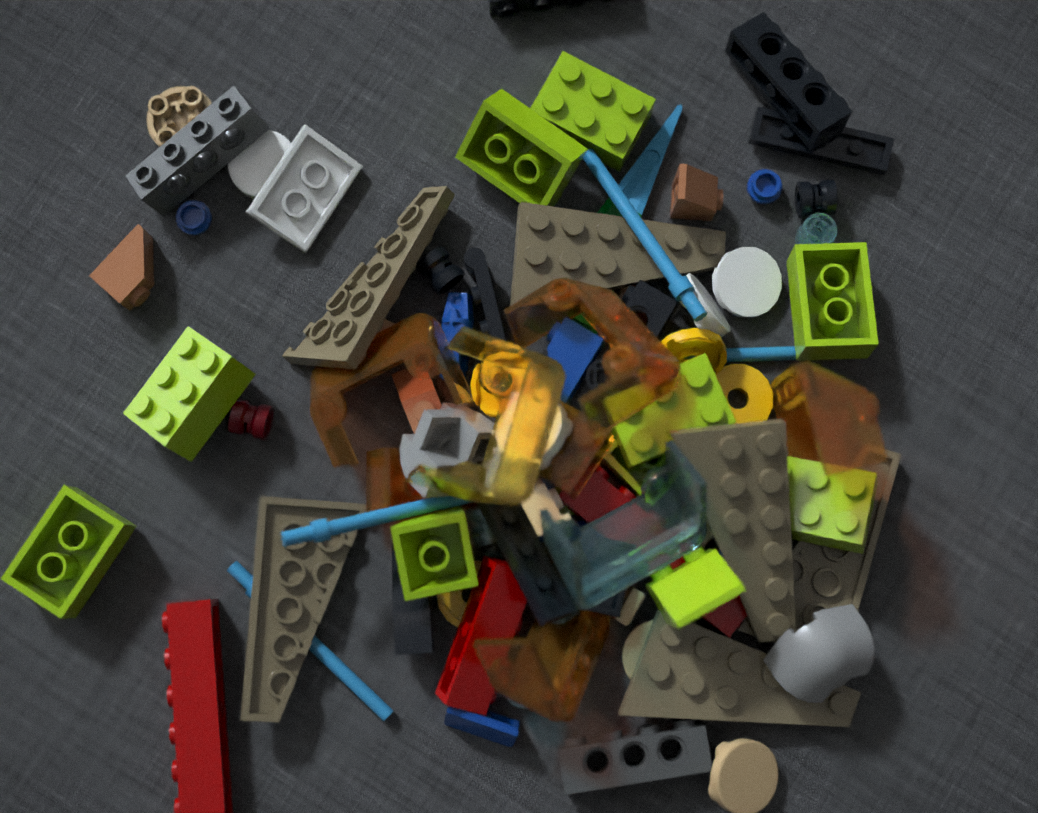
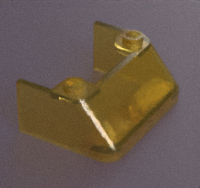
(529, 401)

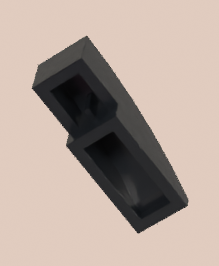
(411, 619)

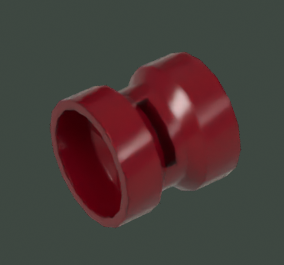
(251, 419)

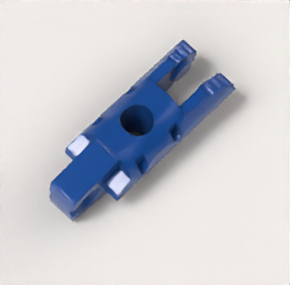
(458, 313)

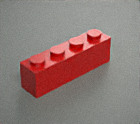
(490, 613)

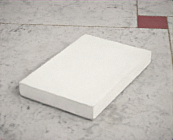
(304, 188)

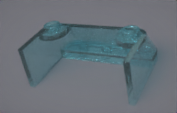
(633, 538)

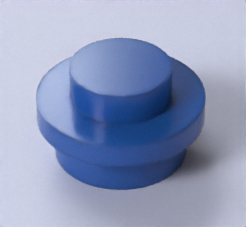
(764, 186)
(193, 217)

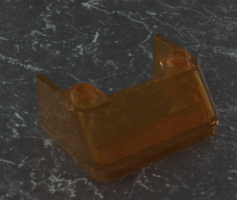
(413, 341)
(637, 363)
(828, 418)
(550, 665)

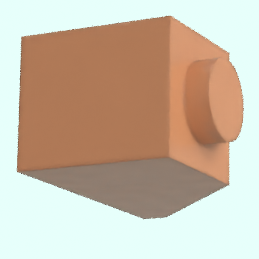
(695, 194)
(128, 269)
(415, 396)

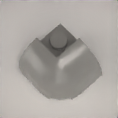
(445, 440)
(822, 654)

